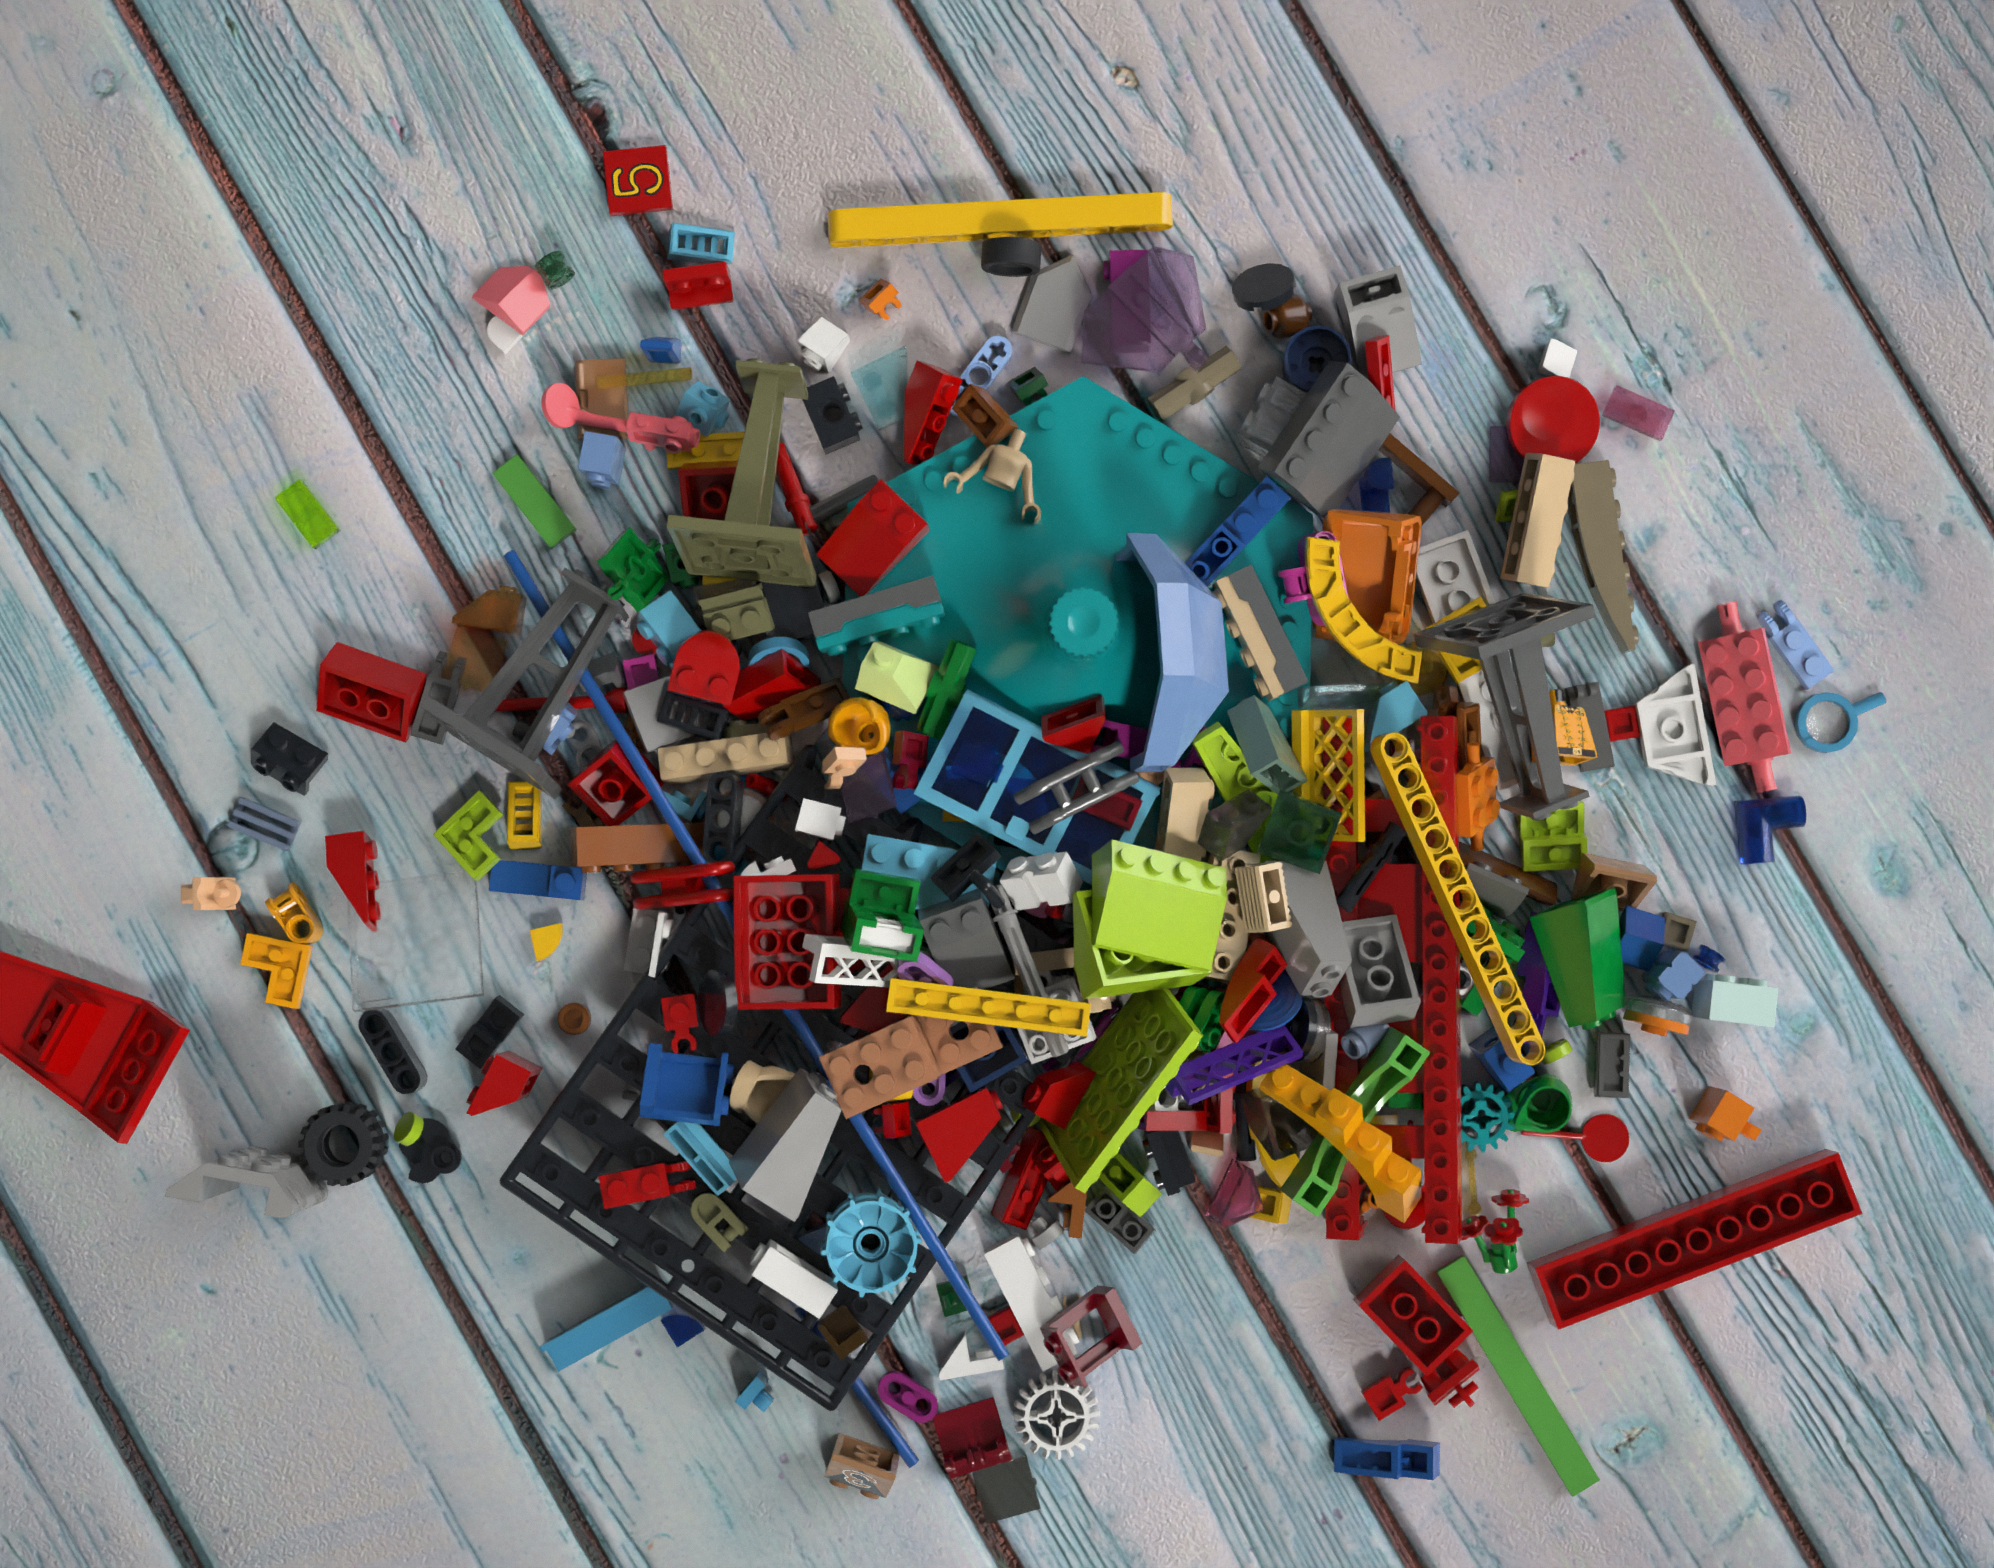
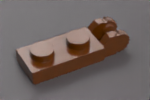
(803, 709)

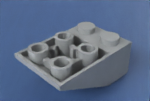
(1378, 307)

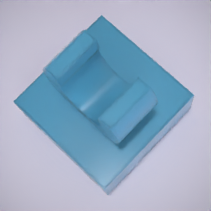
(755, 1393)

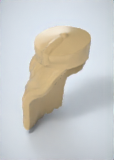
(758, 1088)

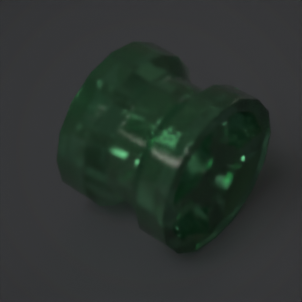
(554, 270)

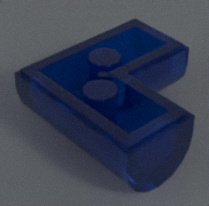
(1375, 486)
(1758, 818)

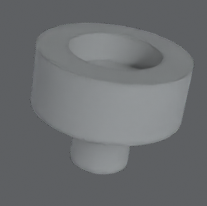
(1046, 1232)

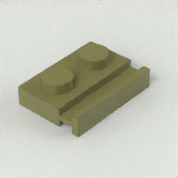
(737, 612)

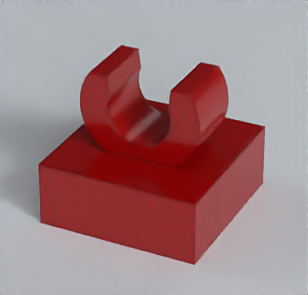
(895, 1120)

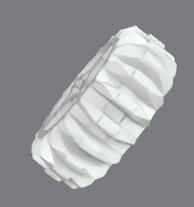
(1040, 1415)

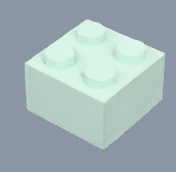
(1741, 1002)

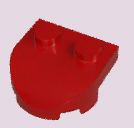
(706, 667)

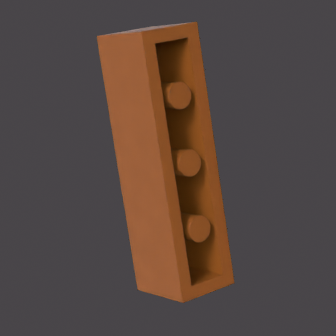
(630, 845)

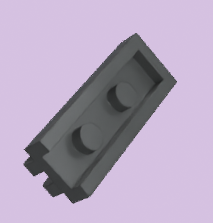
(1589, 698)

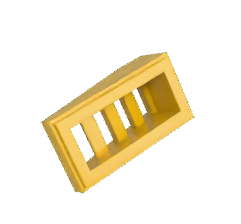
(524, 841)

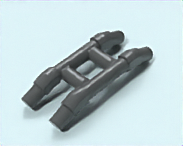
(1096, 791)

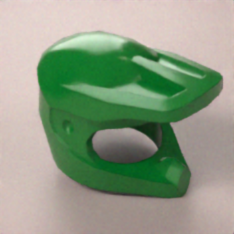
(1540, 1104)

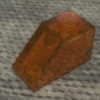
(494, 611)

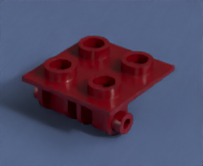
(971, 1437)

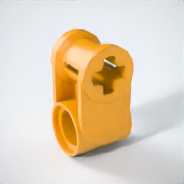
(291, 910)

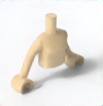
(1003, 471)

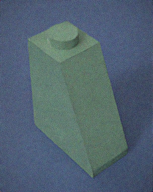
(1265, 746)

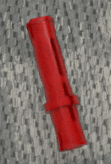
(796, 500)

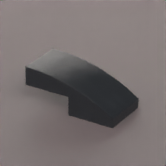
(489, 1031)

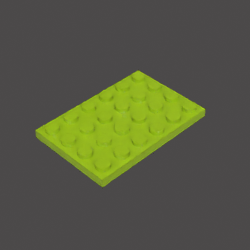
(1131, 1068)

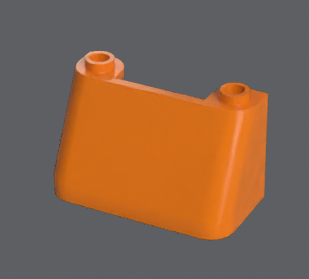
(1378, 567)

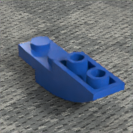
(1237, 531)

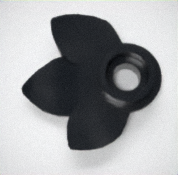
(427, 1151)

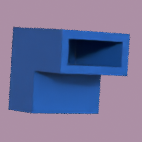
(1641, 937)

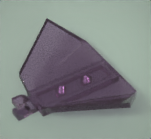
(1147, 316)

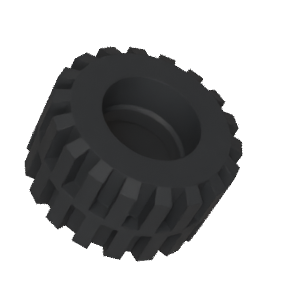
(317, 1148)

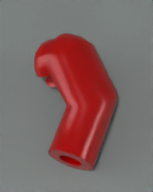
(762, 784)

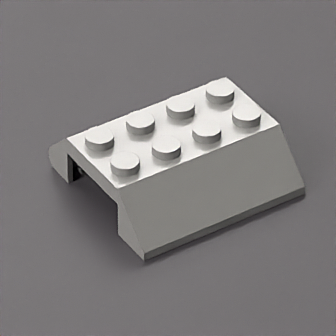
(284, 1174)

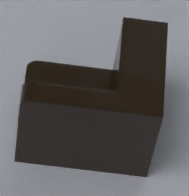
(842, 1331)

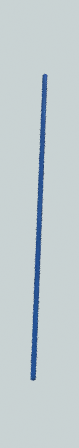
(792, 1015)

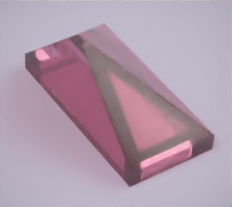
(1236, 1196)

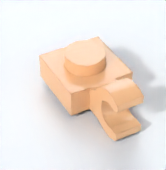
(840, 763)

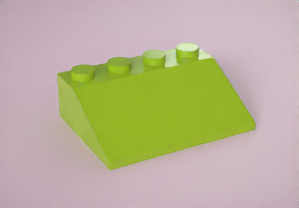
(1157, 905)
(1115, 973)

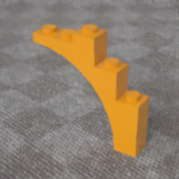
(1340, 1120)

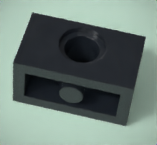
(832, 434)

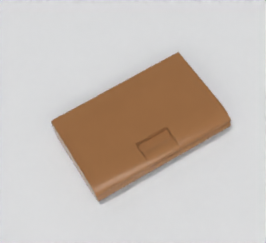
(606, 402)

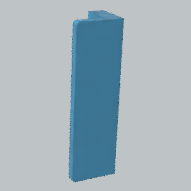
(605, 1327)

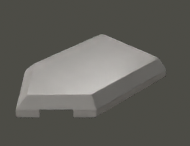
(1054, 305)

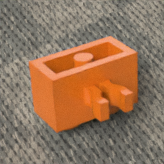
(1723, 1116)

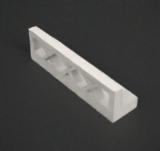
(837, 947)

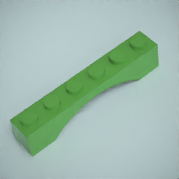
(1385, 1072)

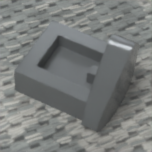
(607, 670)

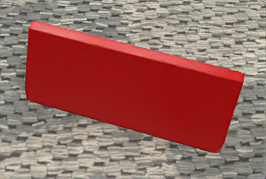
(1022, 1184)

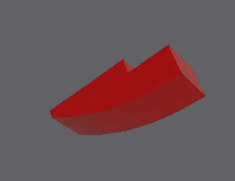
(1250, 988)

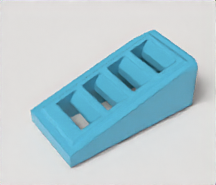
(701, 233)

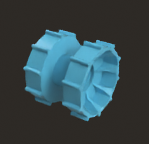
(877, 1268)

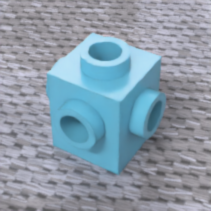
(704, 408)

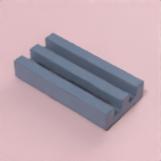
(240, 813)

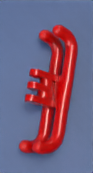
(682, 884)

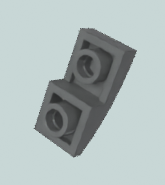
(1120, 1220)

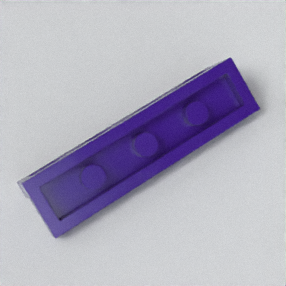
(1234, 1058)

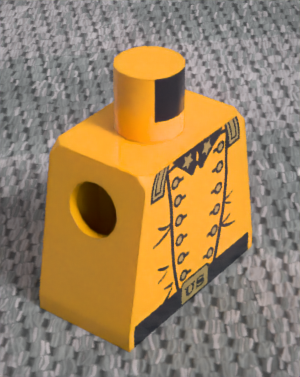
(1571, 731)

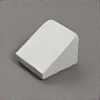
(1557, 359)

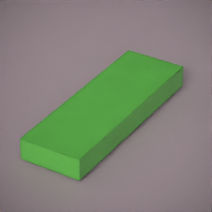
(534, 501)

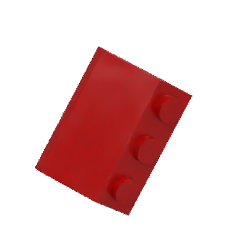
(369, 691)

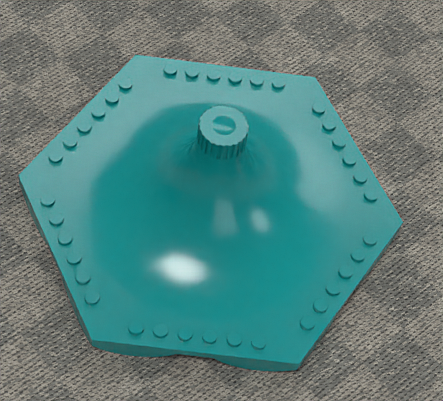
(1048, 597)

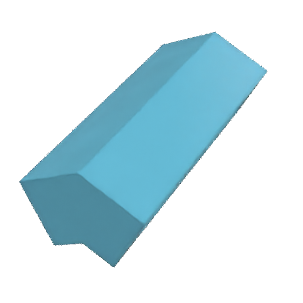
(702, 1155)

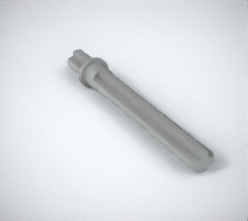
(1025, 965)

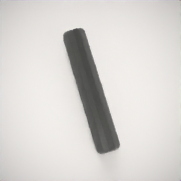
(839, 501)

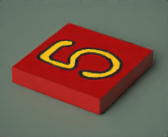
(638, 180)

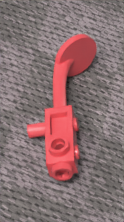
(674, 434)

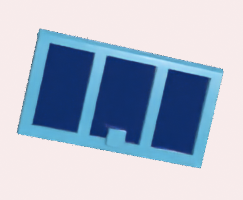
(1025, 761)

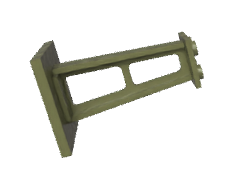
(745, 541)

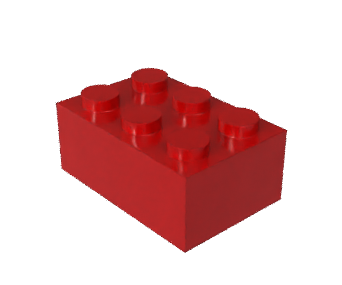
(1413, 1315)

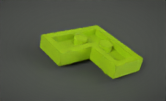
(463, 834)

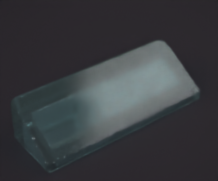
(1339, 696)

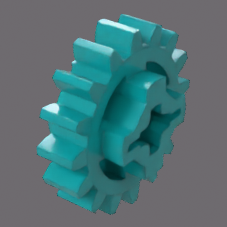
(1493, 1116)

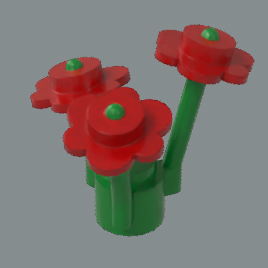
(1502, 1232)

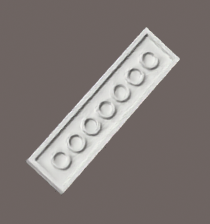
(1448, 580)

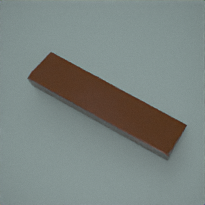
(1540, 888)

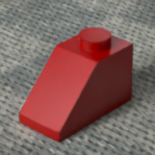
(1058, 1093)

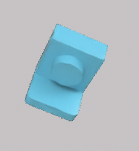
(680, 805)

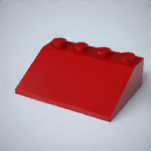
(769, 935)

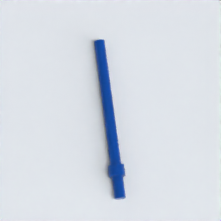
(876, 1412)

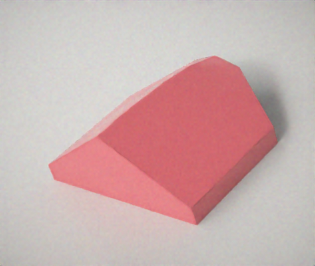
(514, 296)

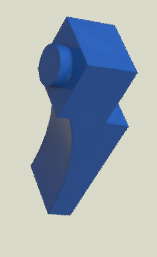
(538, 880)
(1387, 1458)

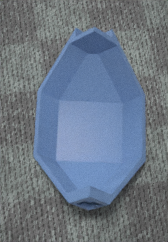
(1189, 652)

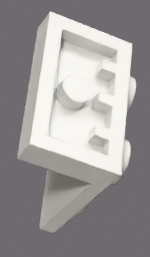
(647, 936)

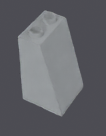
(1316, 941)
(788, 1144)

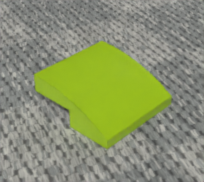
(1554, 841)

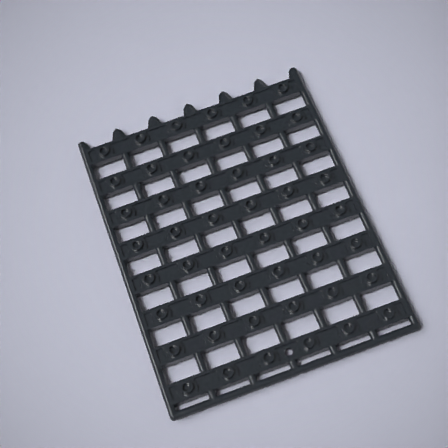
(637, 1149)

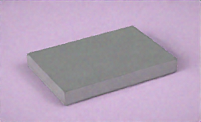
(644, 706)

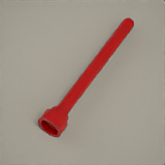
(614, 698)

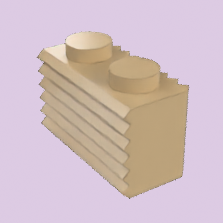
(1263, 897)

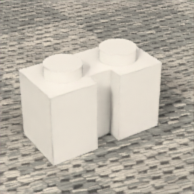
(1041, 879)

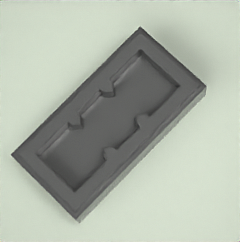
(1612, 1065)

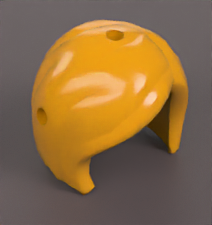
(856, 721)

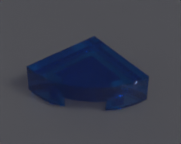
(681, 1327)

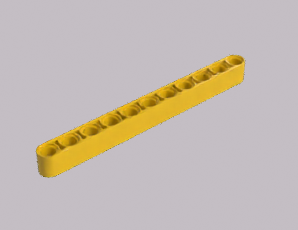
(999, 219)
(1470, 908)

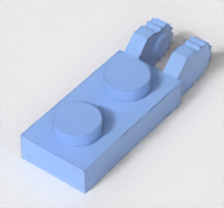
(1796, 646)

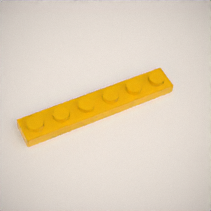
(988, 1007)

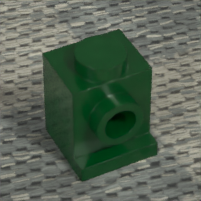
(677, 575)

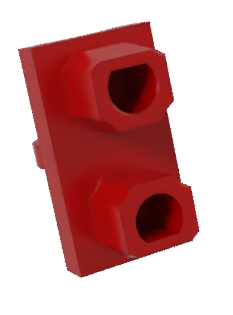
(1440, 1389)

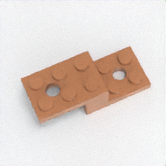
(903, 1059)

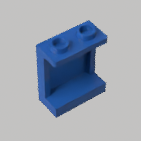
(685, 1087)

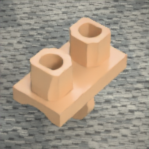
(211, 893)

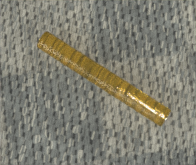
(643, 378)

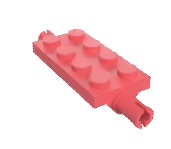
(1744, 697)

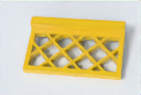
(1308, 747)

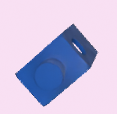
(1499, 1066)

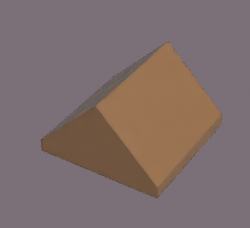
(1600, 873)

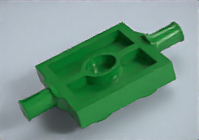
(633, 569)

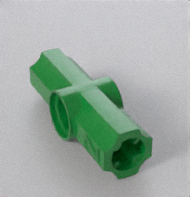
(946, 689)

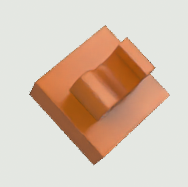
(878, 297)

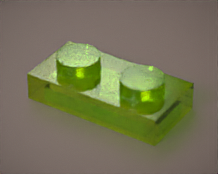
(307, 514)

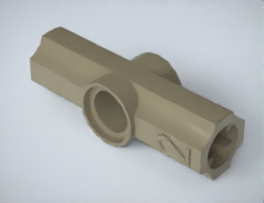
(1193, 385)

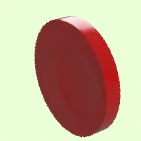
(1553, 419)

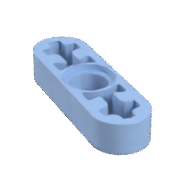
(986, 352)

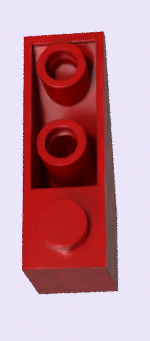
(927, 406)
(351, 864)

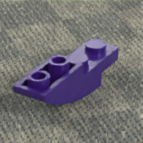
(1538, 987)

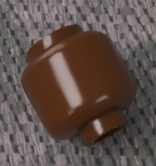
(1287, 318)

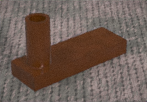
(1437, 488)

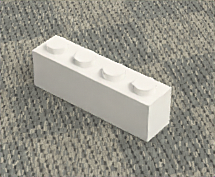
(1027, 1294)

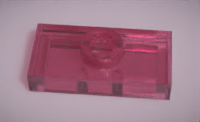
(1638, 413)

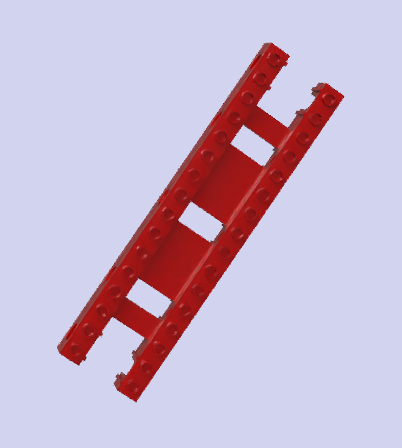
(1436, 1026)

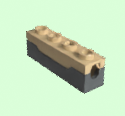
(1259, 634)

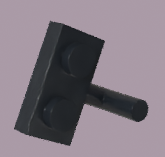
(967, 868)

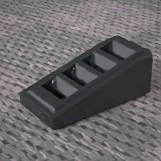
(702, 731)

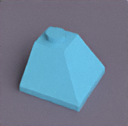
(1393, 711)

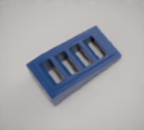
(662, 349)

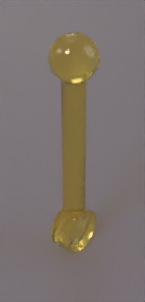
(1474, 1207)

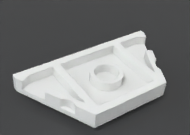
(1675, 729)

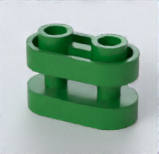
(1204, 1011)

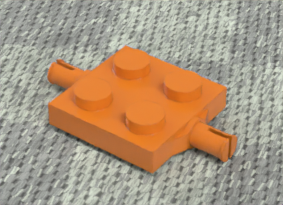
(1476, 796)

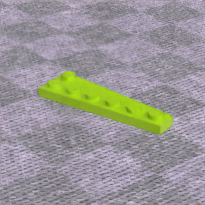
(1231, 774)

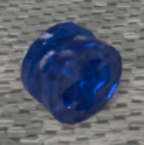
(1709, 958)

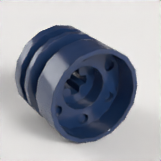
(1312, 345)

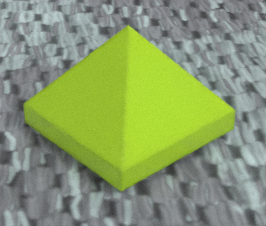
(1506, 506)

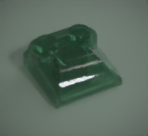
(1299, 831)

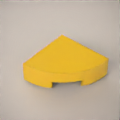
(546, 940)

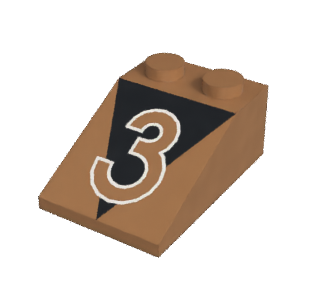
(862, 1467)

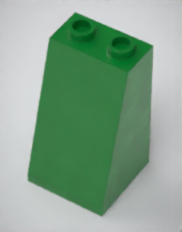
(1584, 956)

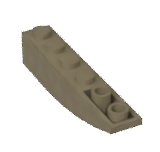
(1600, 548)

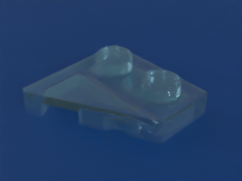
(883, 387)

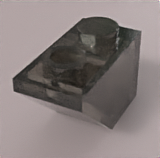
(1233, 824)

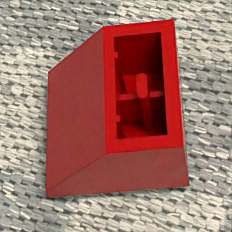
(505, 1081)

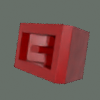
(1075, 725)

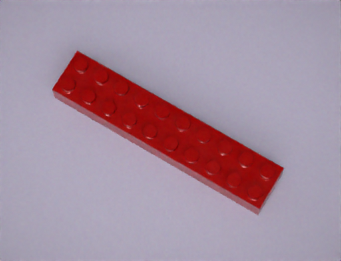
(1694, 1238)

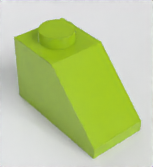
(1129, 1184)

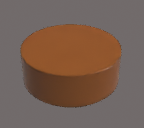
(574, 1018)

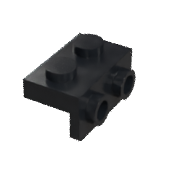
(287, 758)
(1171, 1160)

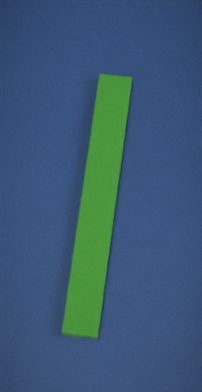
(1517, 1375)

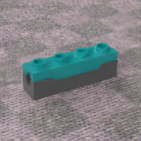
(876, 615)

